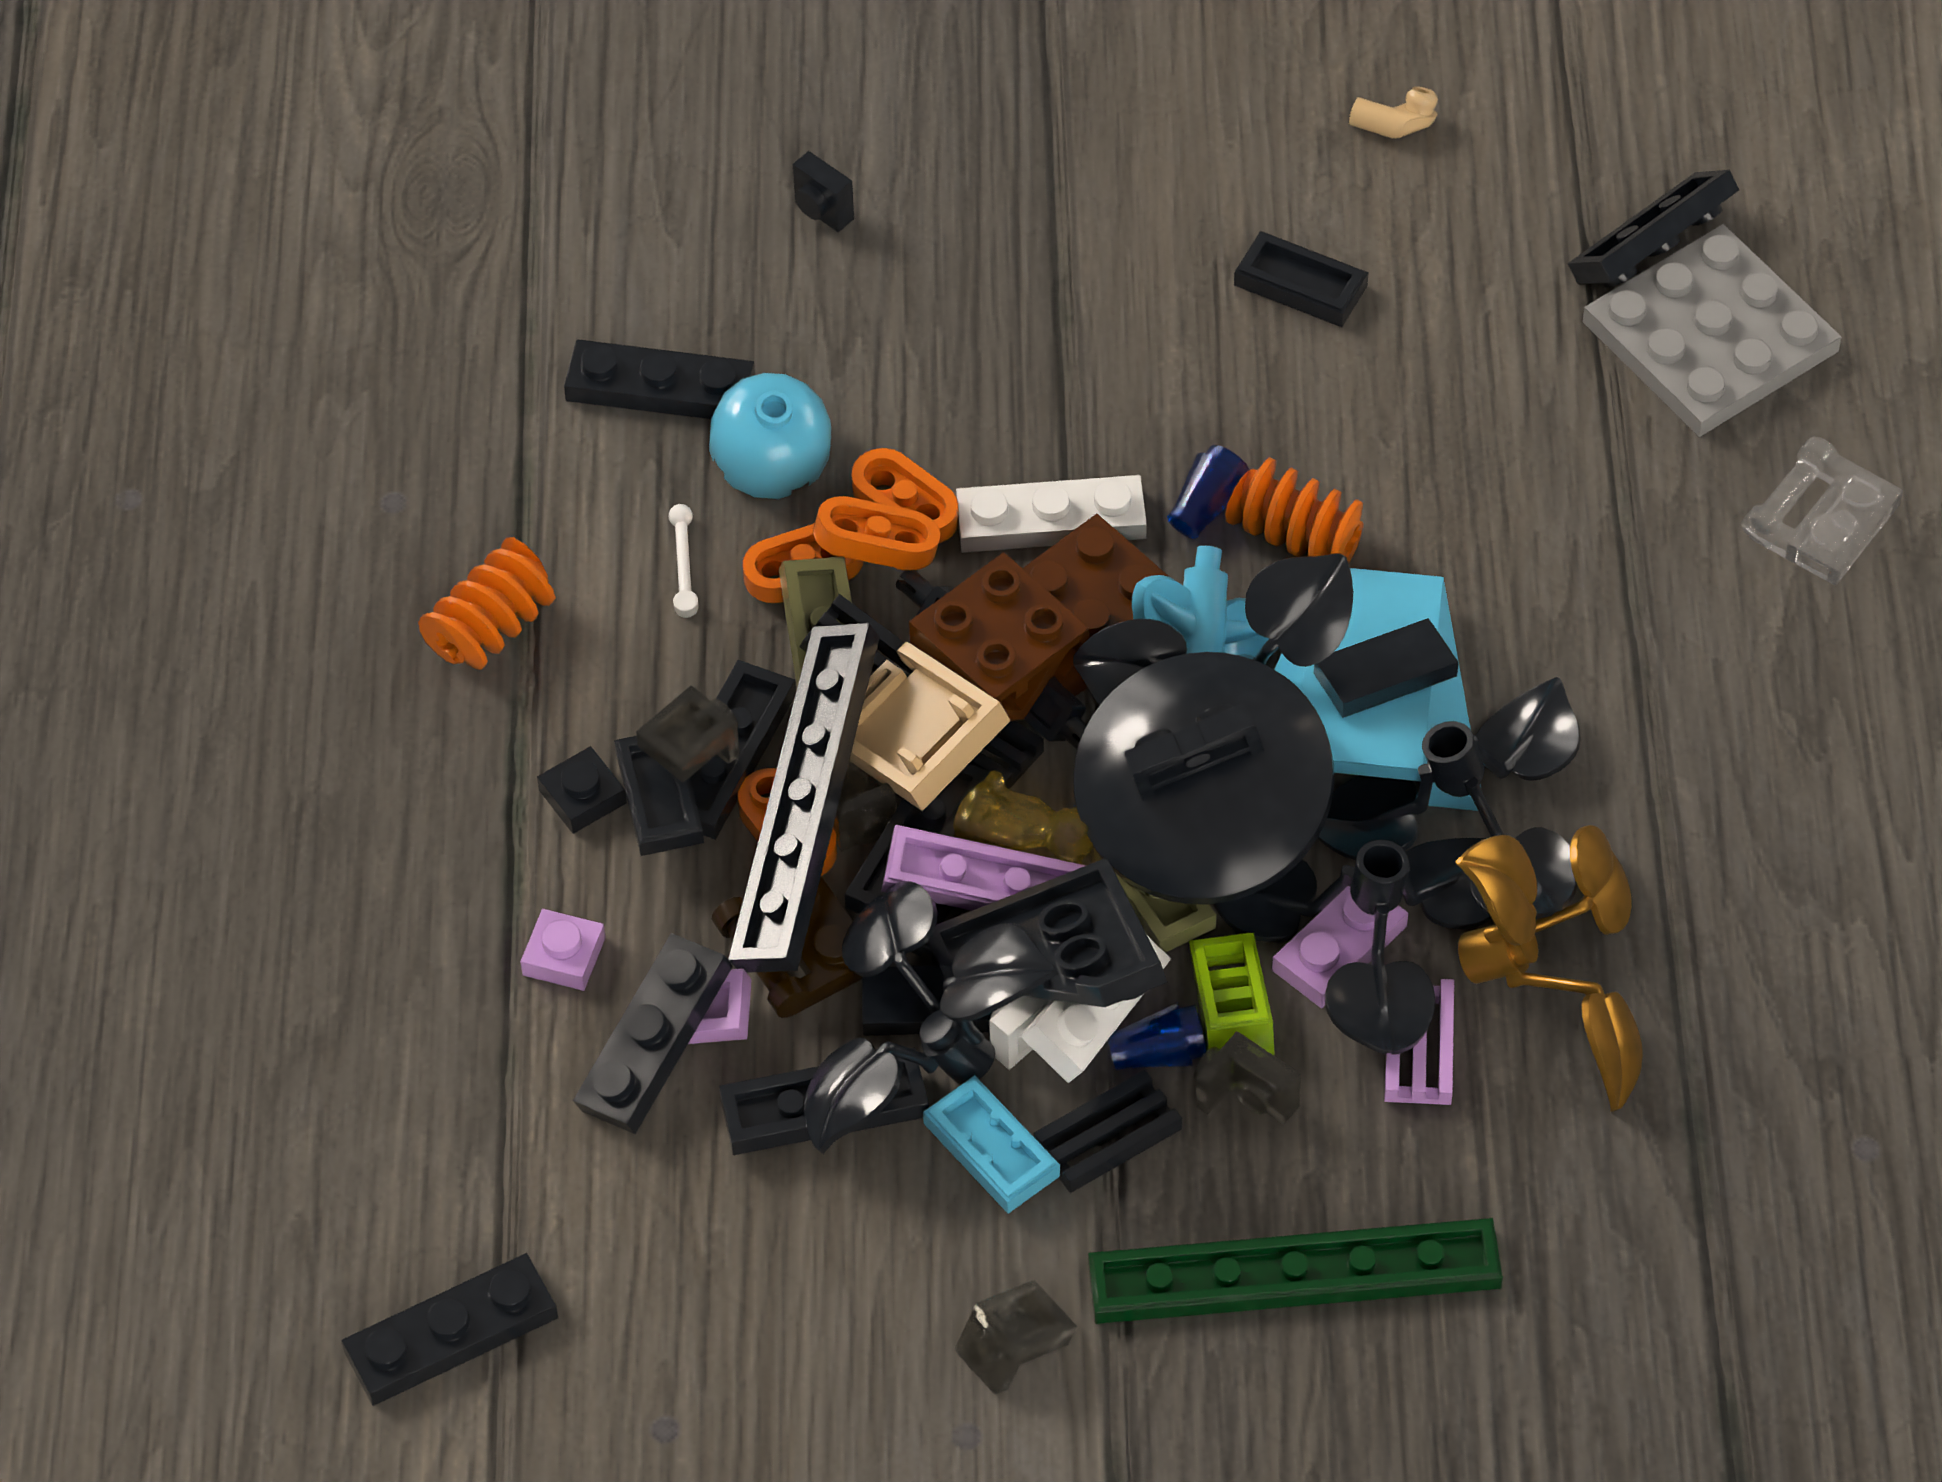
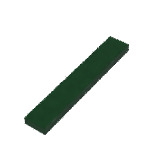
(1294, 1270)

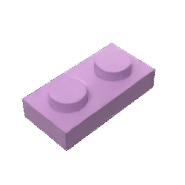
(1328, 942)

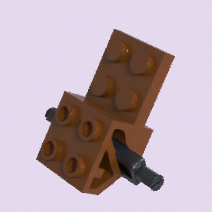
(1021, 626)

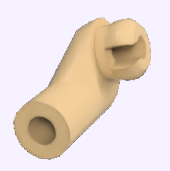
(1396, 121)

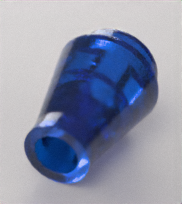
(1206, 490)
(1160, 1040)

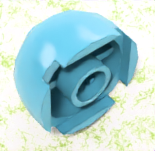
(770, 435)

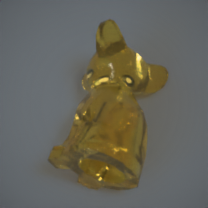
(1020, 821)

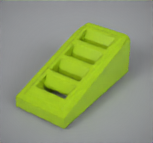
(1219, 1026)

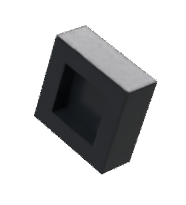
(823, 192)
(581, 789)

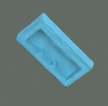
(991, 1144)

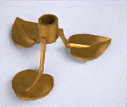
(1506, 949)

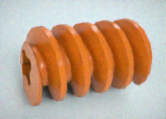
(1294, 514)
(488, 605)

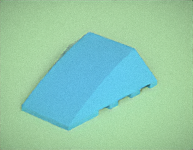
(1390, 736)

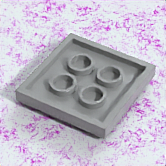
(1711, 330)

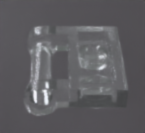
(1838, 523)

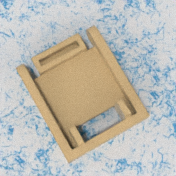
(922, 726)

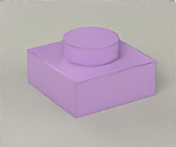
(563, 949)
(729, 1011)

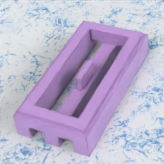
(1419, 1092)

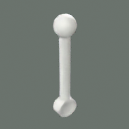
(685, 600)

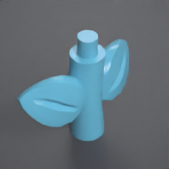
(1199, 607)

